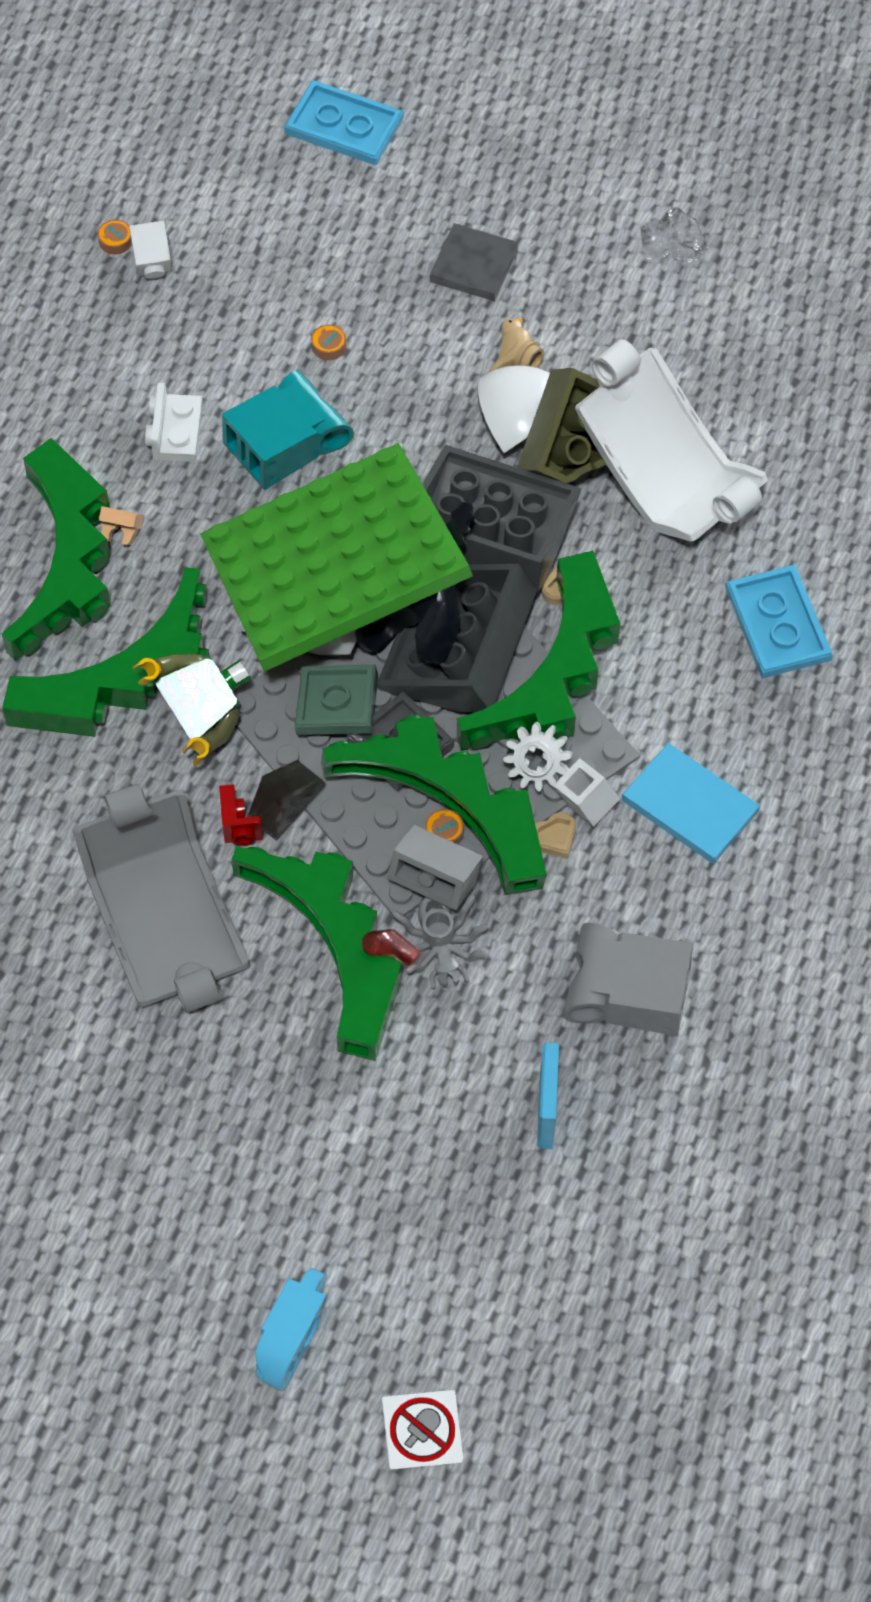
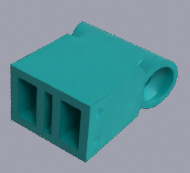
(283, 430)

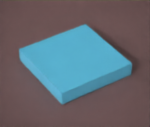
(548, 1095)

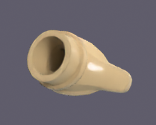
(517, 347)

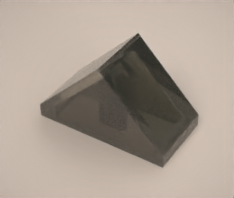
(284, 796)

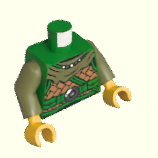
(198, 697)

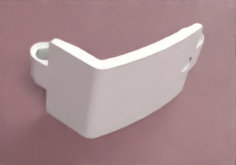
(662, 448)

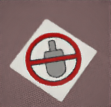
(422, 1429)

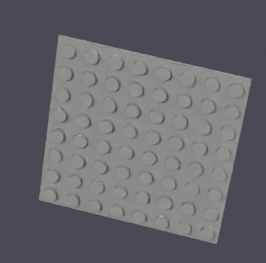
(368, 814)

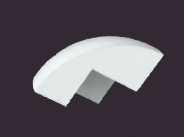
(510, 402)

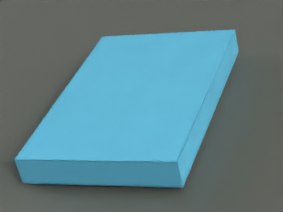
(344, 122)
(778, 621)
(690, 803)

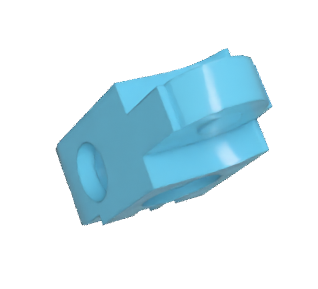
(290, 1329)

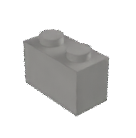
(434, 867)

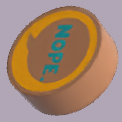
(114, 237)
(328, 342)
(446, 824)

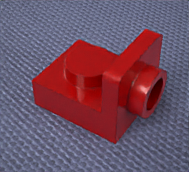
(237, 827)

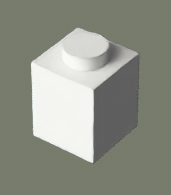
(150, 249)
(586, 792)

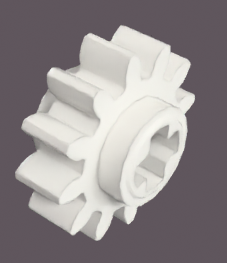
(523, 759)

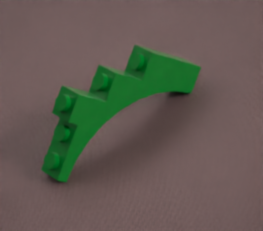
(79, 550)
(569, 669)
(80, 698)
(458, 782)
(320, 895)

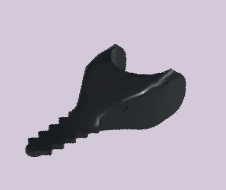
(436, 615)

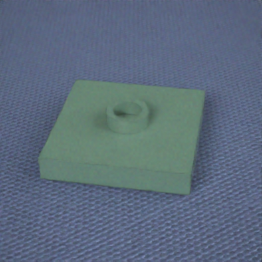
(336, 699)

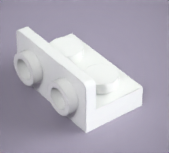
(174, 426)

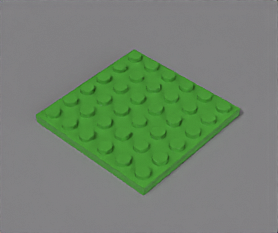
(334, 556)

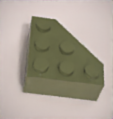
(557, 439)

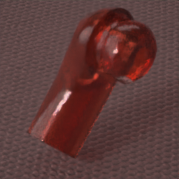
(387, 943)

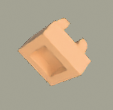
(129, 523)

